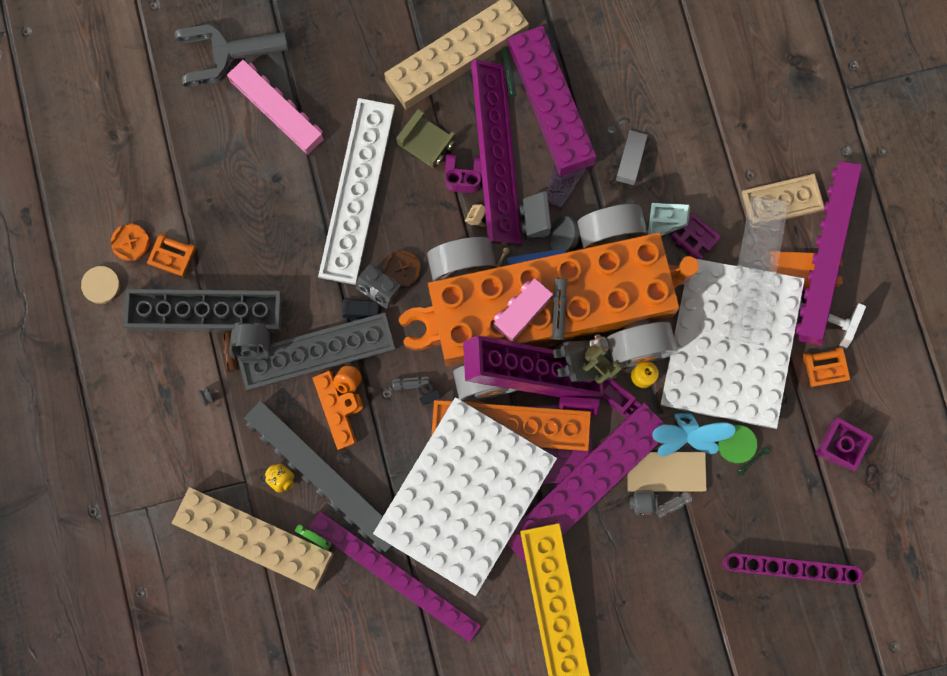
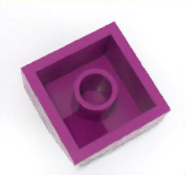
(843, 444)

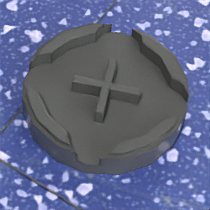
(564, 234)

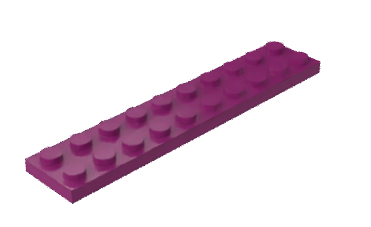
(496, 153)
(592, 476)

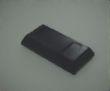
(360, 308)

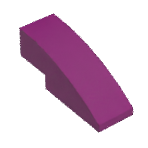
(619, 398)

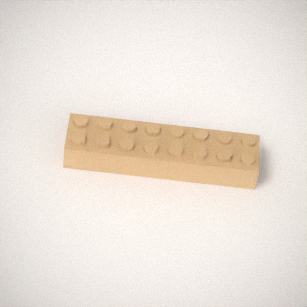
(454, 52)
(253, 538)

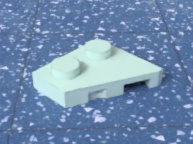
(668, 218)

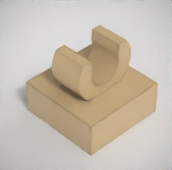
(475, 215)

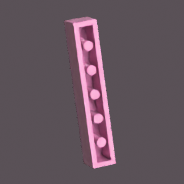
(275, 107)

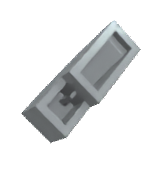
(631, 157)

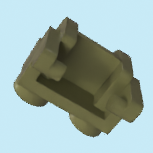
(601, 363)

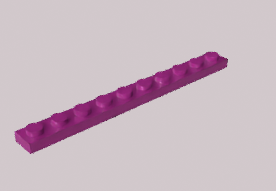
(395, 576)

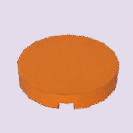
(130, 242)

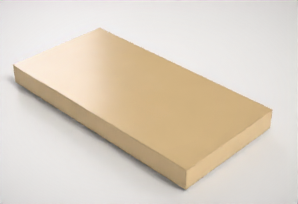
(800, 192)
(669, 473)

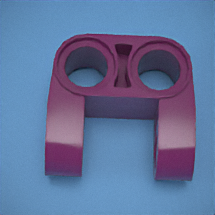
(462, 175)

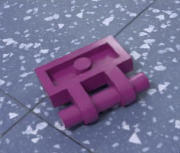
(700, 233)

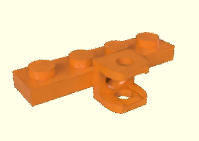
(337, 409)

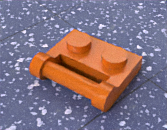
(168, 260)
(826, 373)

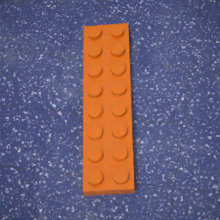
(538, 425)

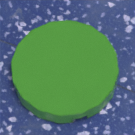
(740, 446)
(315, 538)

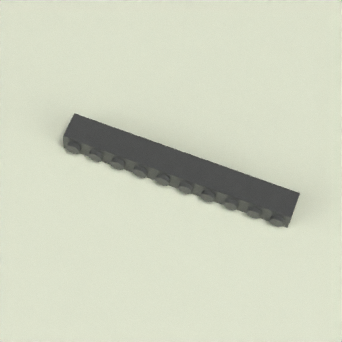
(316, 471)

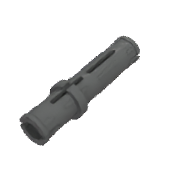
(560, 284)

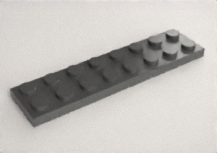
(320, 351)

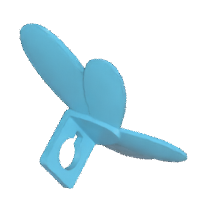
(701, 438)

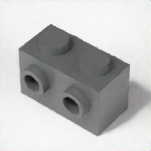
(378, 286)

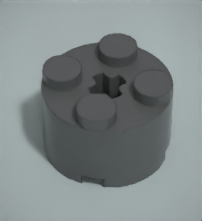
(249, 342)

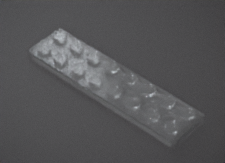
(756, 270)

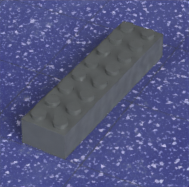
(201, 310)

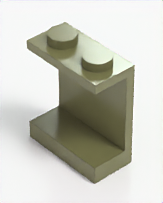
(425, 140)

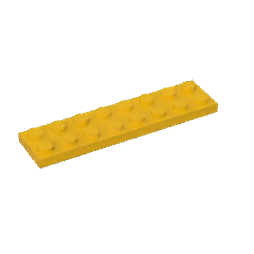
(554, 601)

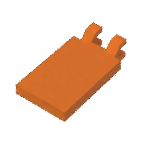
(799, 265)

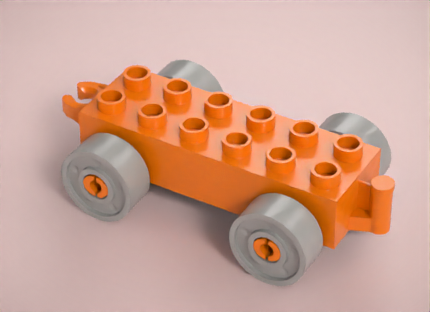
(611, 285)

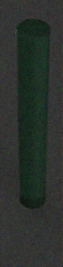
(509, 72)

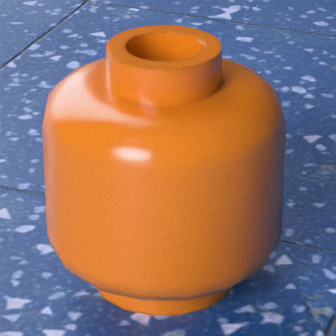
(347, 379)

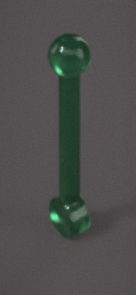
(741, 471)

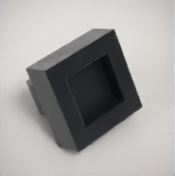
(429, 396)

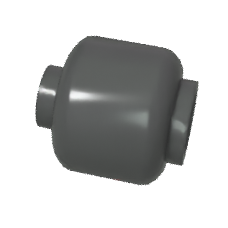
(644, 502)

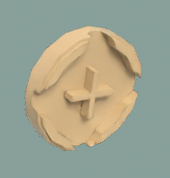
(100, 285)

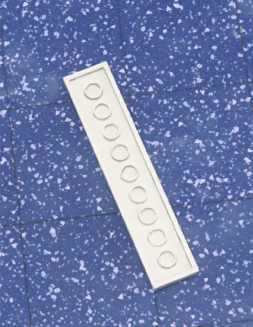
(356, 191)

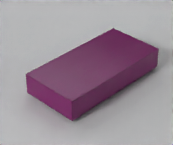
(579, 404)

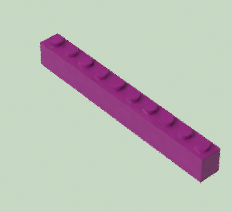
(830, 253)

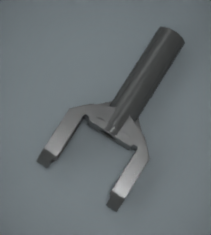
(226, 51)

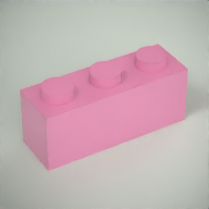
(522, 309)

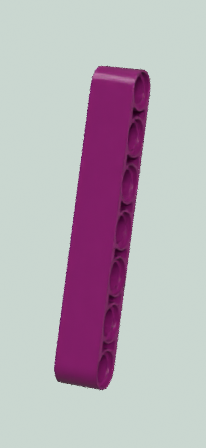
(821, 574)

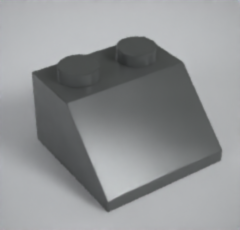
(536, 216)

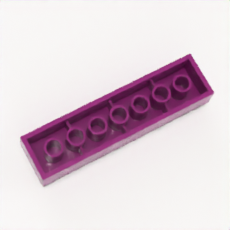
(551, 101)
(522, 368)

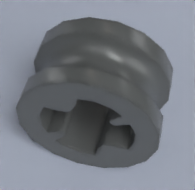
(206, 396)

